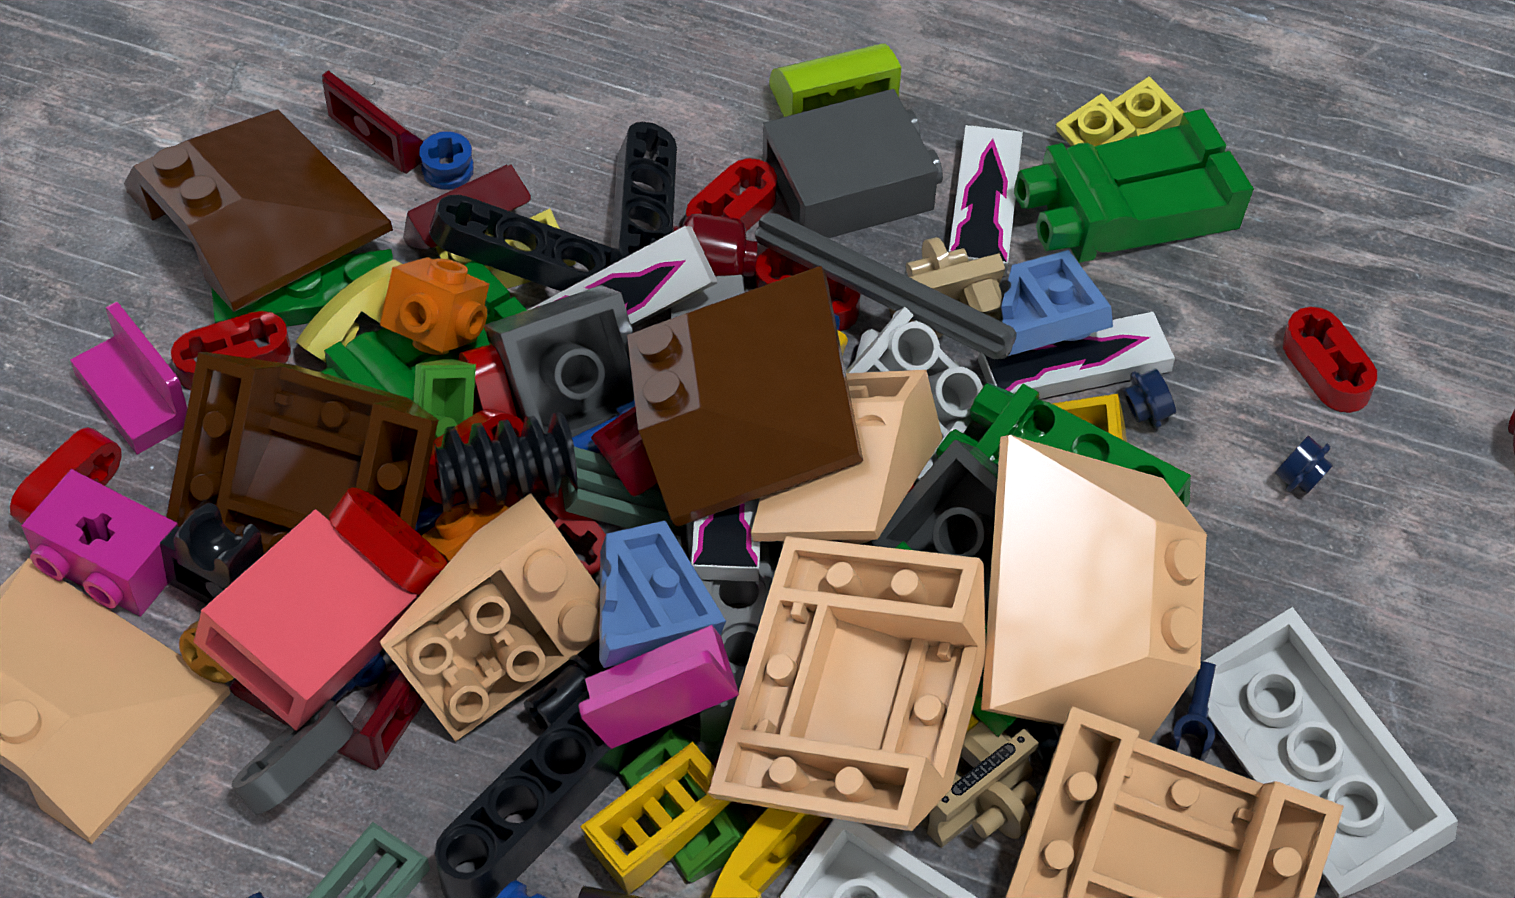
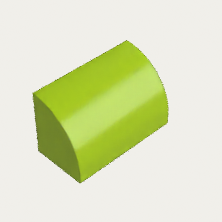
(835, 79)

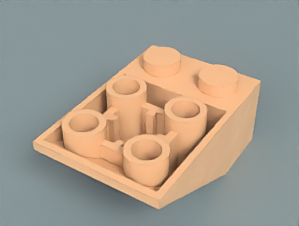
(855, 504)
(496, 619)

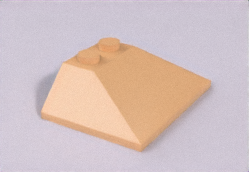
(1090, 591)
(857, 684)
(88, 701)
(1163, 825)

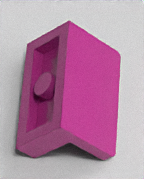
(132, 384)
(659, 688)

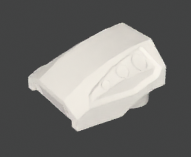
(916, 347)

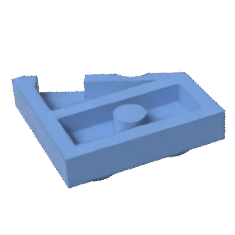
(1053, 302)
(649, 594)

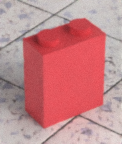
(302, 619)

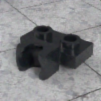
(206, 555)

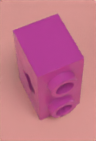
(100, 542)

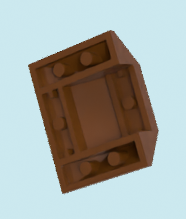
(256, 205)
(744, 397)
(290, 440)

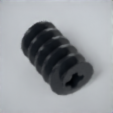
(505, 461)

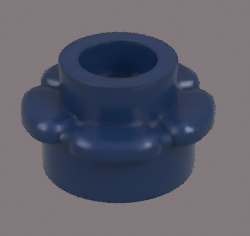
(1149, 397)
(1305, 465)

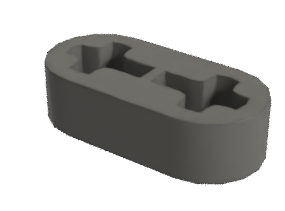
(292, 759)

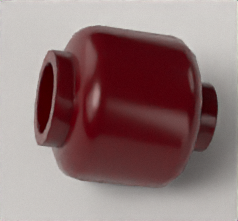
(724, 244)

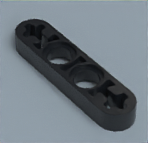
(639, 203)
(461, 227)

